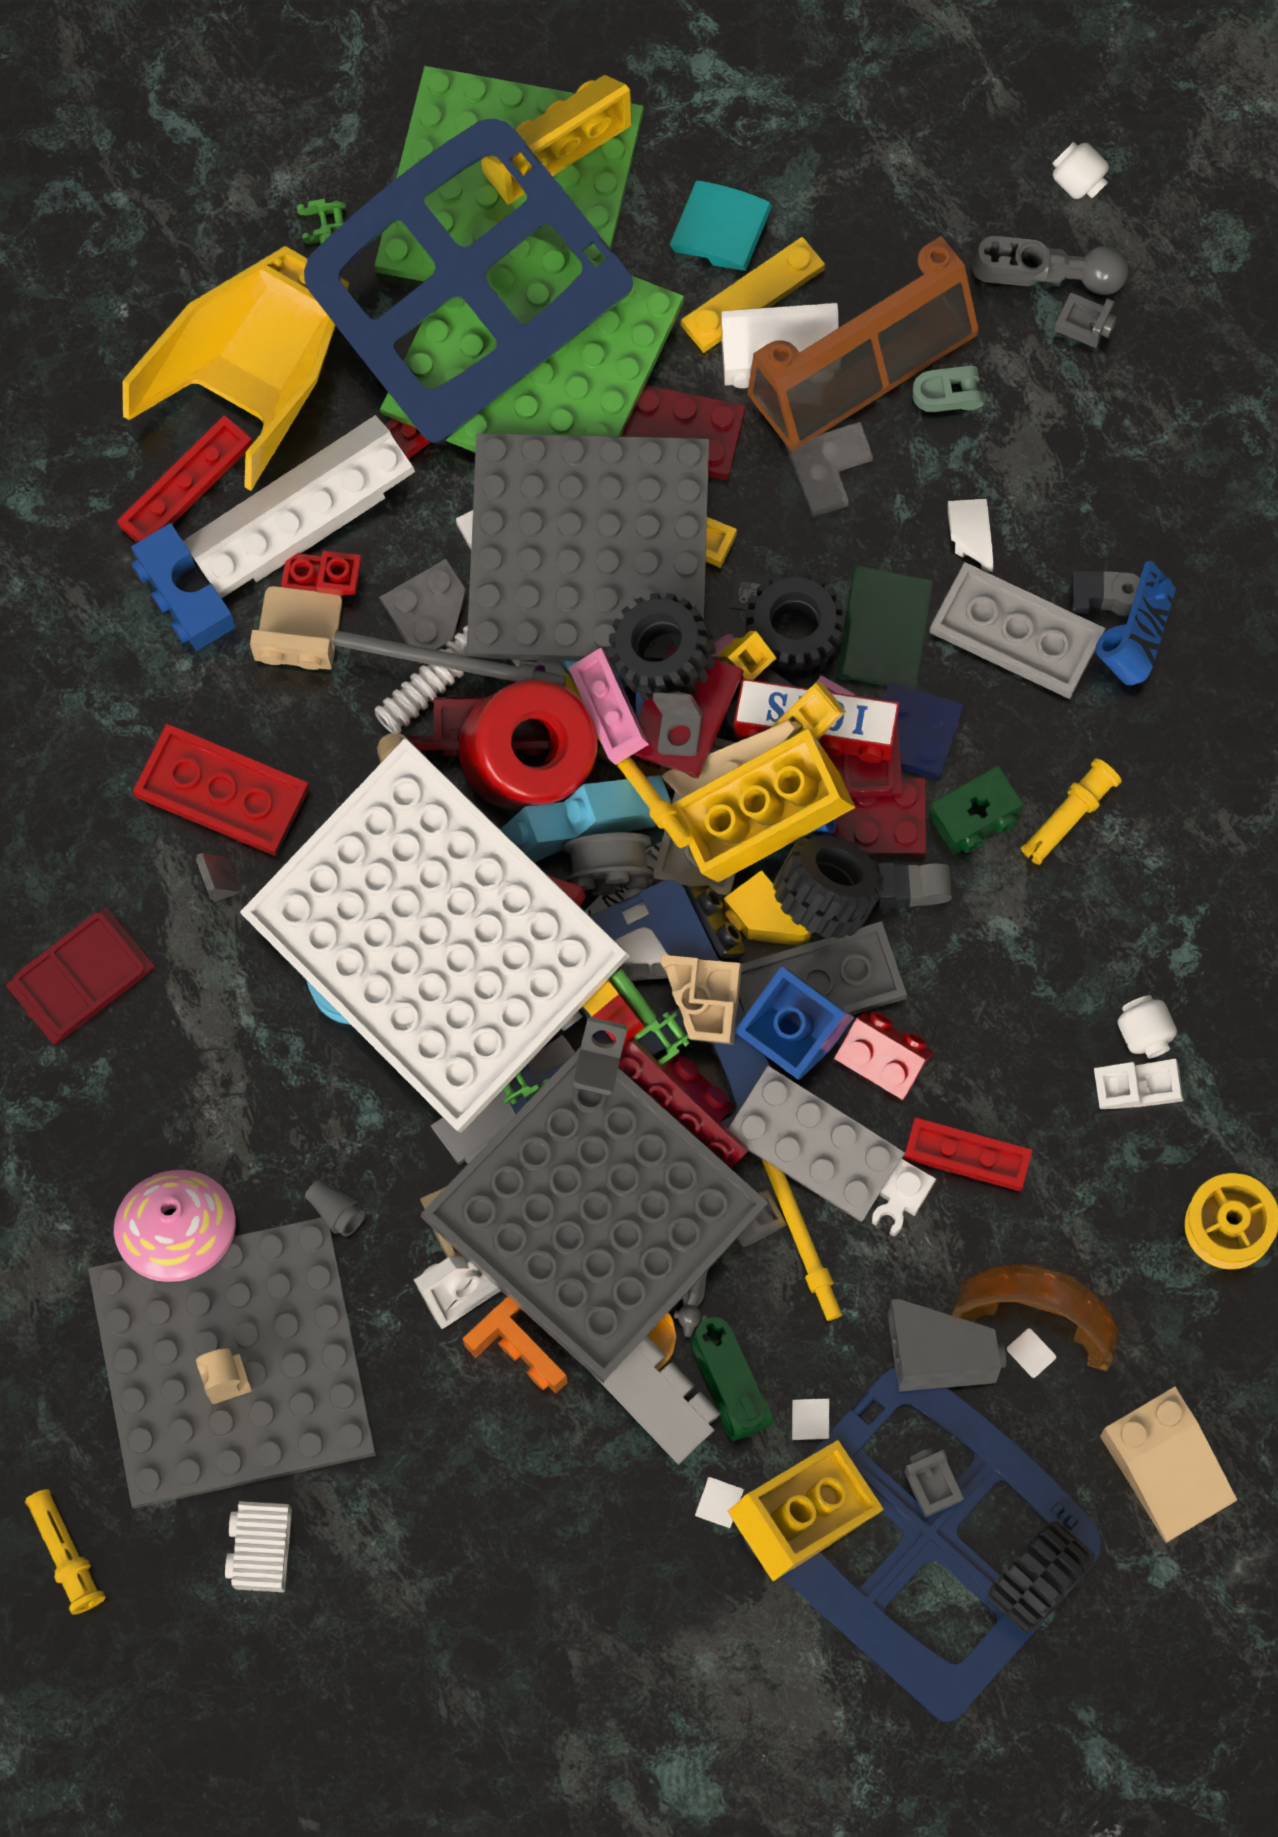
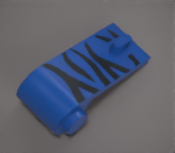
(1133, 647)

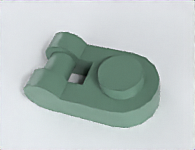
(934, 392)

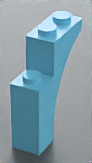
(588, 811)

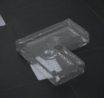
(822, 459)

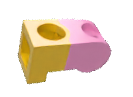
(746, 653)

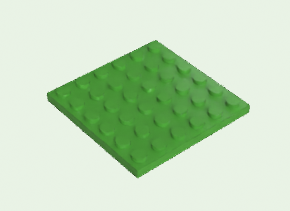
(455, 101)
(580, 388)

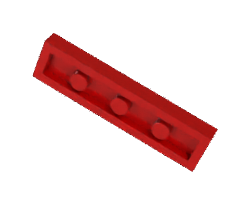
(186, 480)

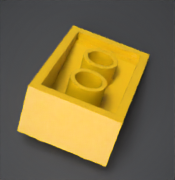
(804, 1510)

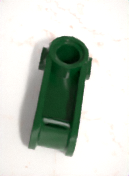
(730, 1380)

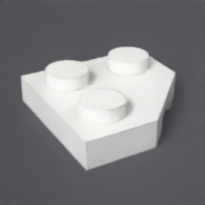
(454, 1289)

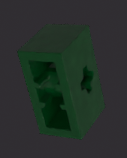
(985, 793)

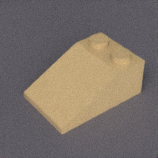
(1169, 1464)

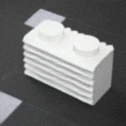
(260, 1546)

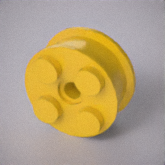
(1229, 1244)

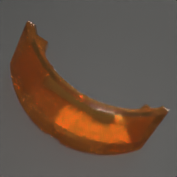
(1046, 1291)

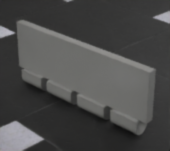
(496, 1115)
(659, 1401)

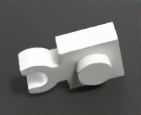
(904, 1191)

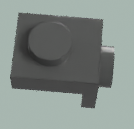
(1086, 320)
(932, 1482)

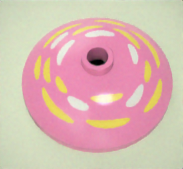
(180, 1243)

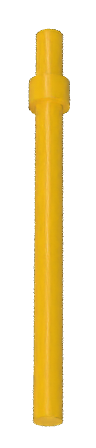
(660, 810)
(818, 1278)

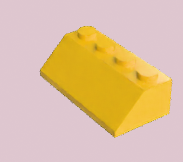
(566, 132)
(762, 806)

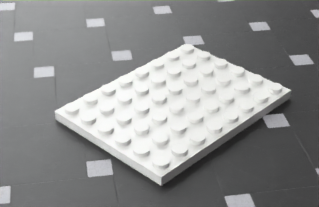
(434, 935)

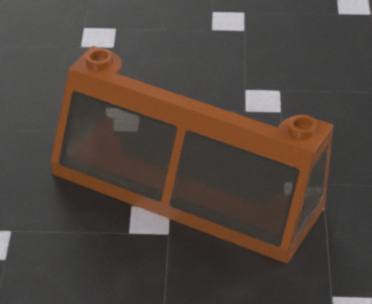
(867, 356)

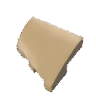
(706, 996)

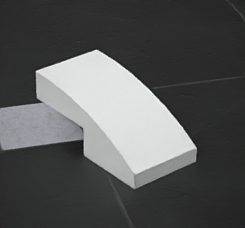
(1138, 1085)

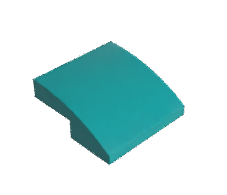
(721, 225)

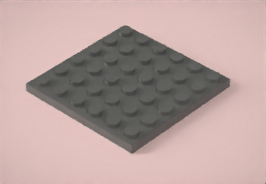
(577, 535)
(594, 1214)
(285, 1314)

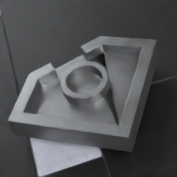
(427, 607)

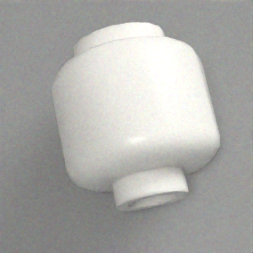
(1080, 170)
(1147, 1026)

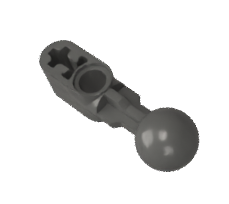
(1100, 270)

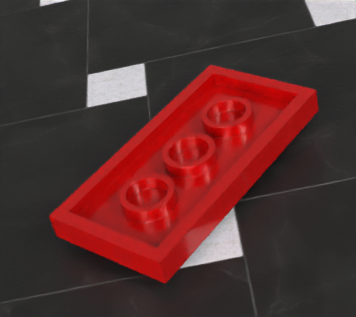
(221, 789)

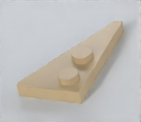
(731, 757)

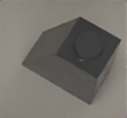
(941, 1349)

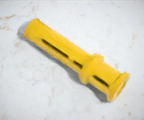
(1082, 799)
(71, 1569)

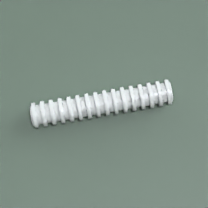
(420, 689)

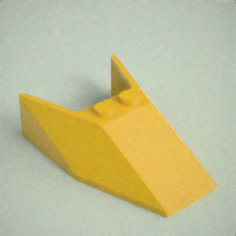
(249, 342)

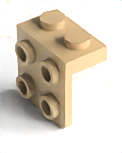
(297, 628)

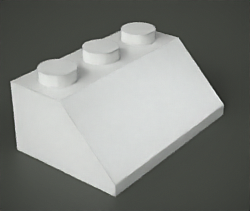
(752, 329)

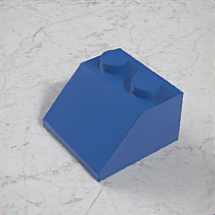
(793, 1023)

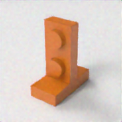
(516, 1344)

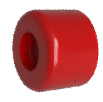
(488, 753)

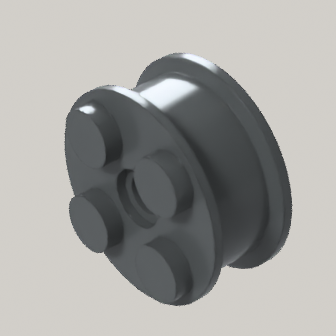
(609, 862)

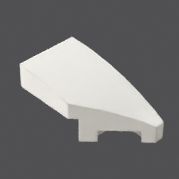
(971, 530)

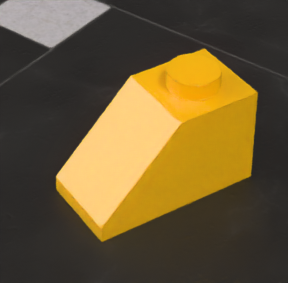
(759, 915)

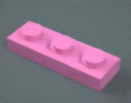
(608, 706)

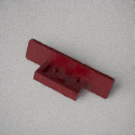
(448, 722)
(686, 1097)

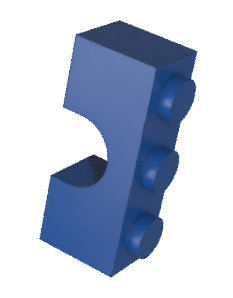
(198, 614)

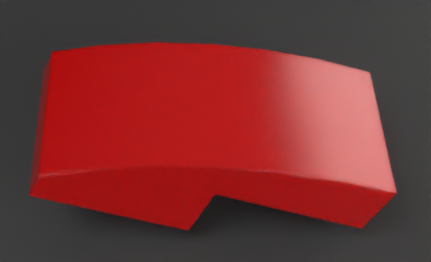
(327, 574)

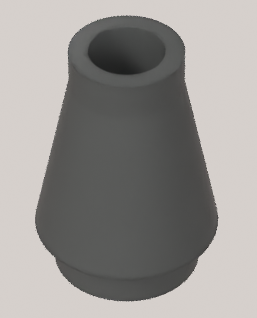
(337, 1209)

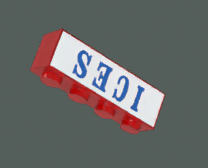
(862, 731)

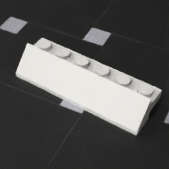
(300, 507)

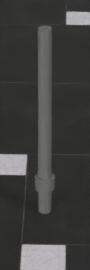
(444, 659)

